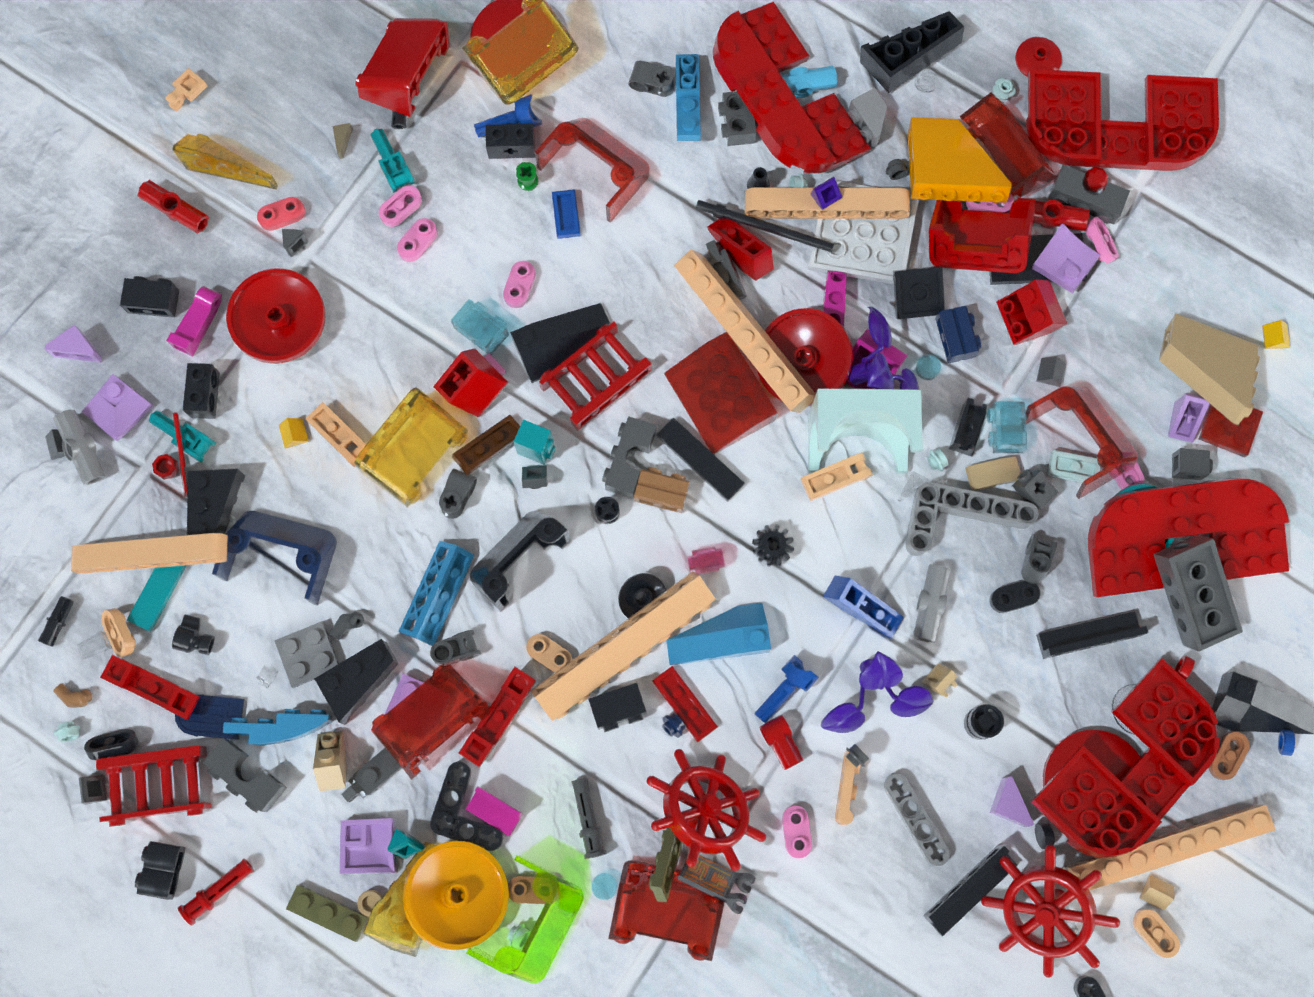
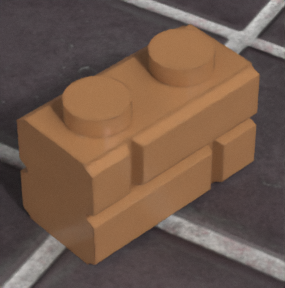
(661, 490)

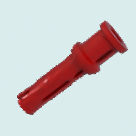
(206, 899)

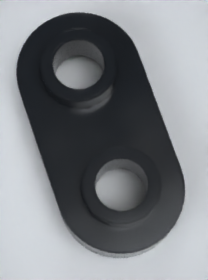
(1015, 596)
(111, 744)

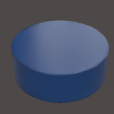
(1286, 742)

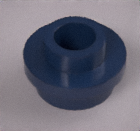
(673, 725)

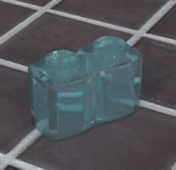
(1008, 427)

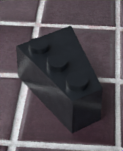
(211, 499)

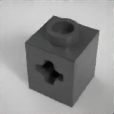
(1191, 464)
(1034, 487)

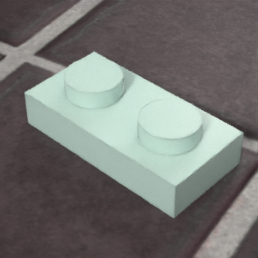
(1072, 466)

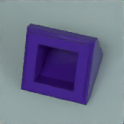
(826, 193)

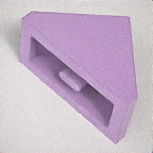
(73, 345)
(1187, 417)
(1010, 805)

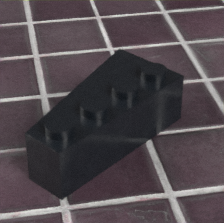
(909, 52)

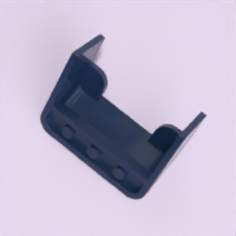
(314, 546)

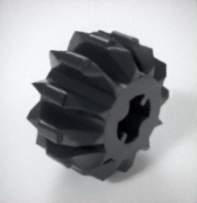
(763, 543)

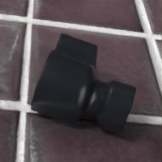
(188, 638)

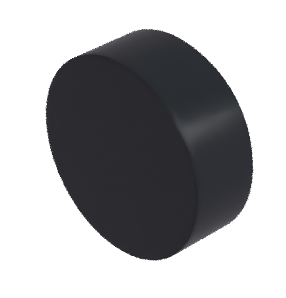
(1044, 834)

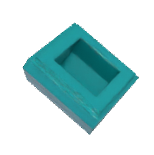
(404, 844)

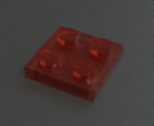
(1228, 436)

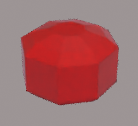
(1095, 179)
(165, 466)

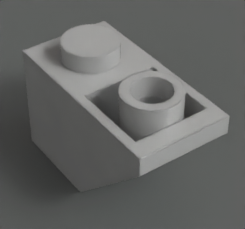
(869, 114)

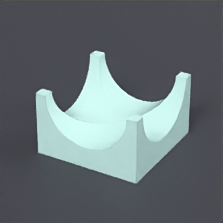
(881, 414)

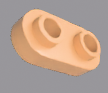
(118, 632)
(549, 652)
(1156, 932)

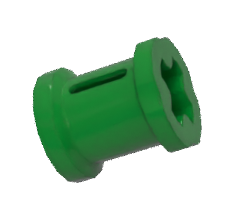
(526, 169)

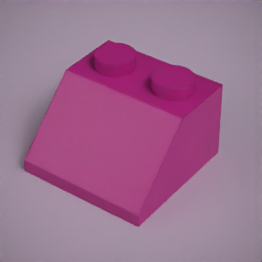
(865, 346)

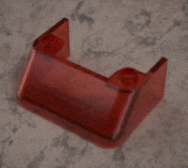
(1008, 144)
(628, 168)
(1115, 451)

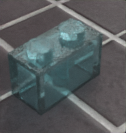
(480, 327)

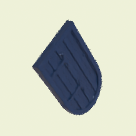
(210, 715)

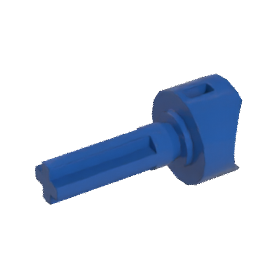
(523, 114)
(796, 677)

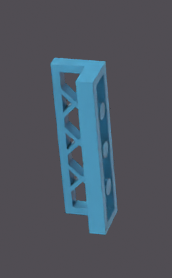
(440, 593)

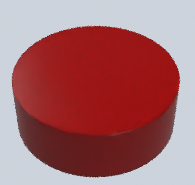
(1185, 666)

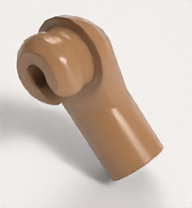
(72, 699)

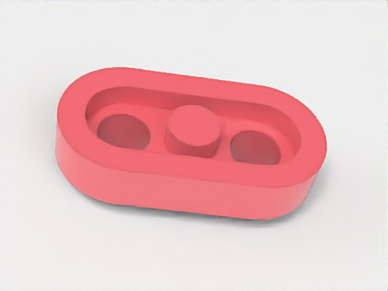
(280, 214)

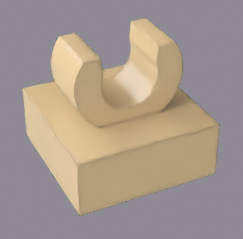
(940, 679)

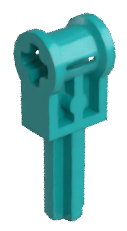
(392, 163)
(193, 441)

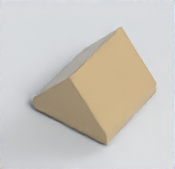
(1157, 893)

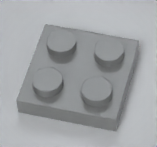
(306, 654)

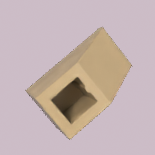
(330, 761)

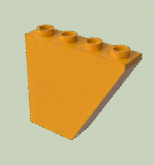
(951, 164)

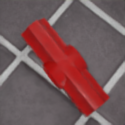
(182, 213)
(1070, 216)

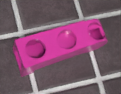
(835, 295)
(196, 321)

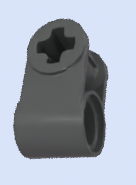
(650, 79)
(458, 489)
(1038, 555)
(457, 648)

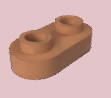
(1230, 758)
(528, 895)

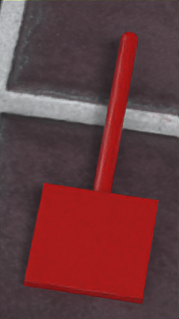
(181, 452)

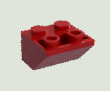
(1031, 312)
(471, 383)

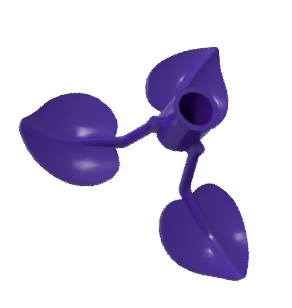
(877, 371)
(874, 675)

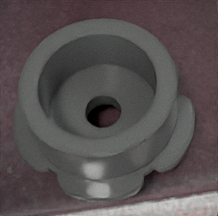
(897, 169)
(856, 756)

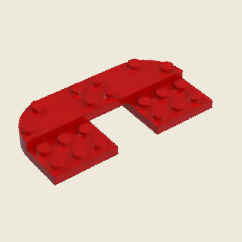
(749, 58)
(1069, 128)
(1235, 512)
(1117, 816)

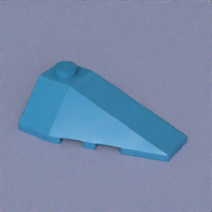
(727, 635)

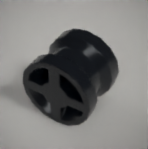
(603, 507)

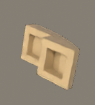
(993, 473)

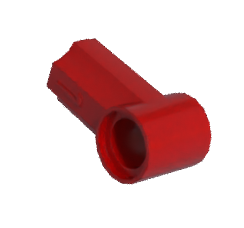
(778, 736)

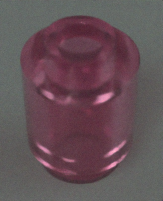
(706, 560)

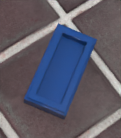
(566, 214)

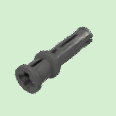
(590, 831)

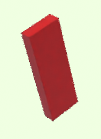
(684, 704)

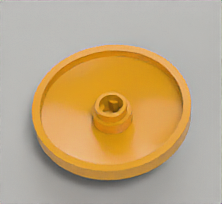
(455, 895)

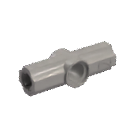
(79, 447)
(931, 603)

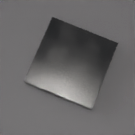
(918, 292)

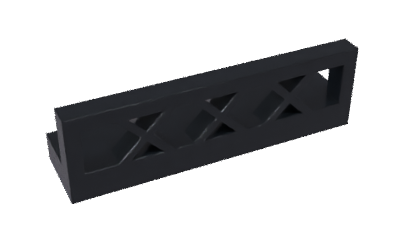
(1090, 635)
(968, 891)

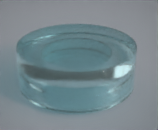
(928, 367)
(604, 886)

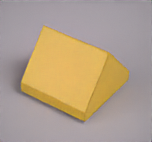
(1276, 335)
(293, 432)

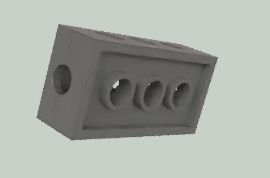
(1198, 592)

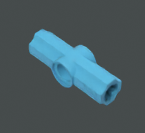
(804, 81)

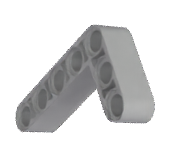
(963, 509)

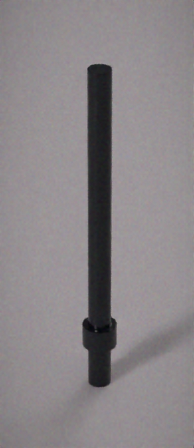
(720, 211)

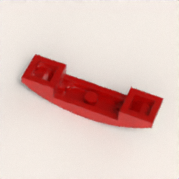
(150, 686)
(503, 711)

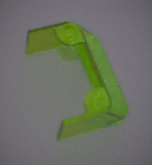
(561, 907)

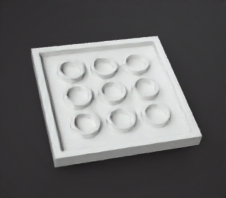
(864, 246)

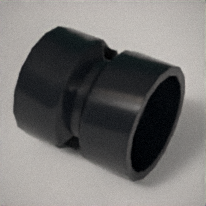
(983, 722)

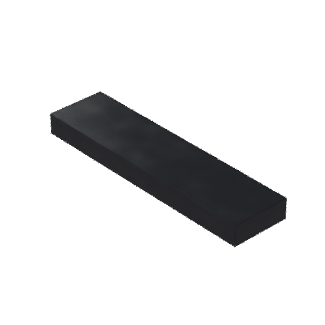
(700, 459)

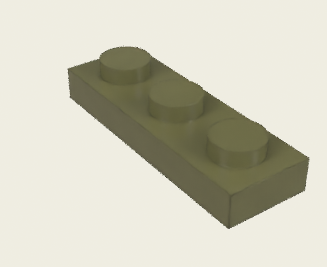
(666, 865)
(327, 913)

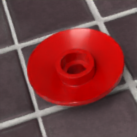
(1027, 56)

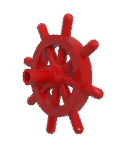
(706, 809)
(1050, 911)

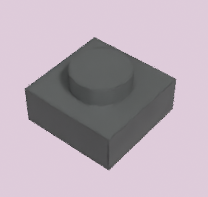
(534, 477)

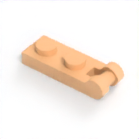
(335, 432)
(835, 477)
(846, 792)

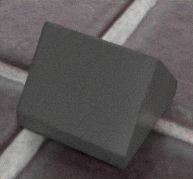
(293, 240)
(1051, 371)
(54, 444)
(92, 789)

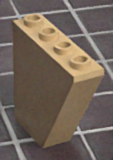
(1212, 364)

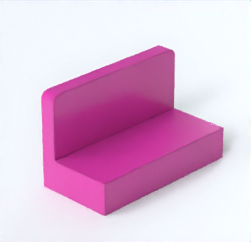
(494, 811)

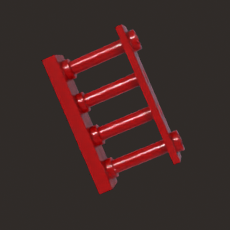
(599, 399)
(139, 763)

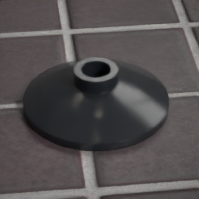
(645, 582)

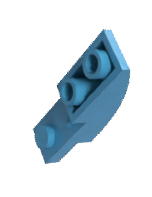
(688, 97)
(288, 727)

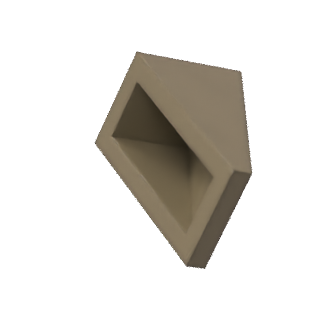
(342, 135)

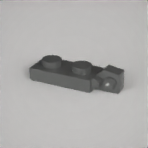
(724, 266)
(371, 776)

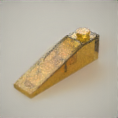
(210, 158)
(388, 919)

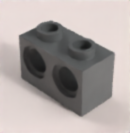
(736, 118)

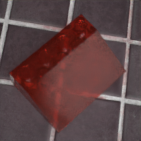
(721, 393)

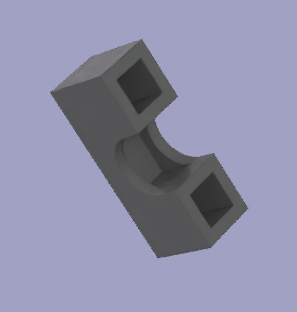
(1070, 192)
(635, 436)
(226, 763)

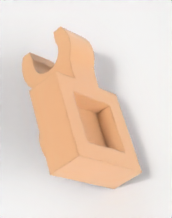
(187, 86)

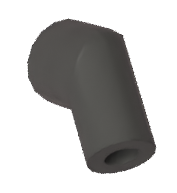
(345, 622)

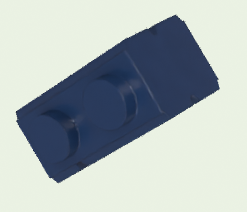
(958, 334)

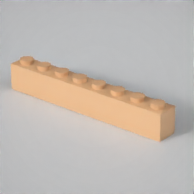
(745, 331)
(623, 645)
(1178, 845)

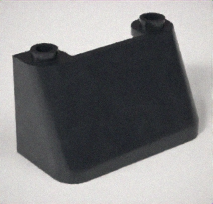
(532, 528)

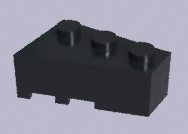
(355, 678)

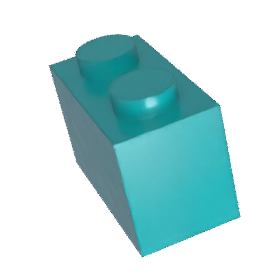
(534, 442)

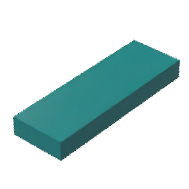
(155, 596)

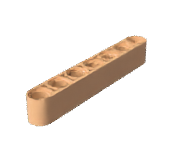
(854, 204)
(149, 553)

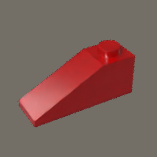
(745, 249)

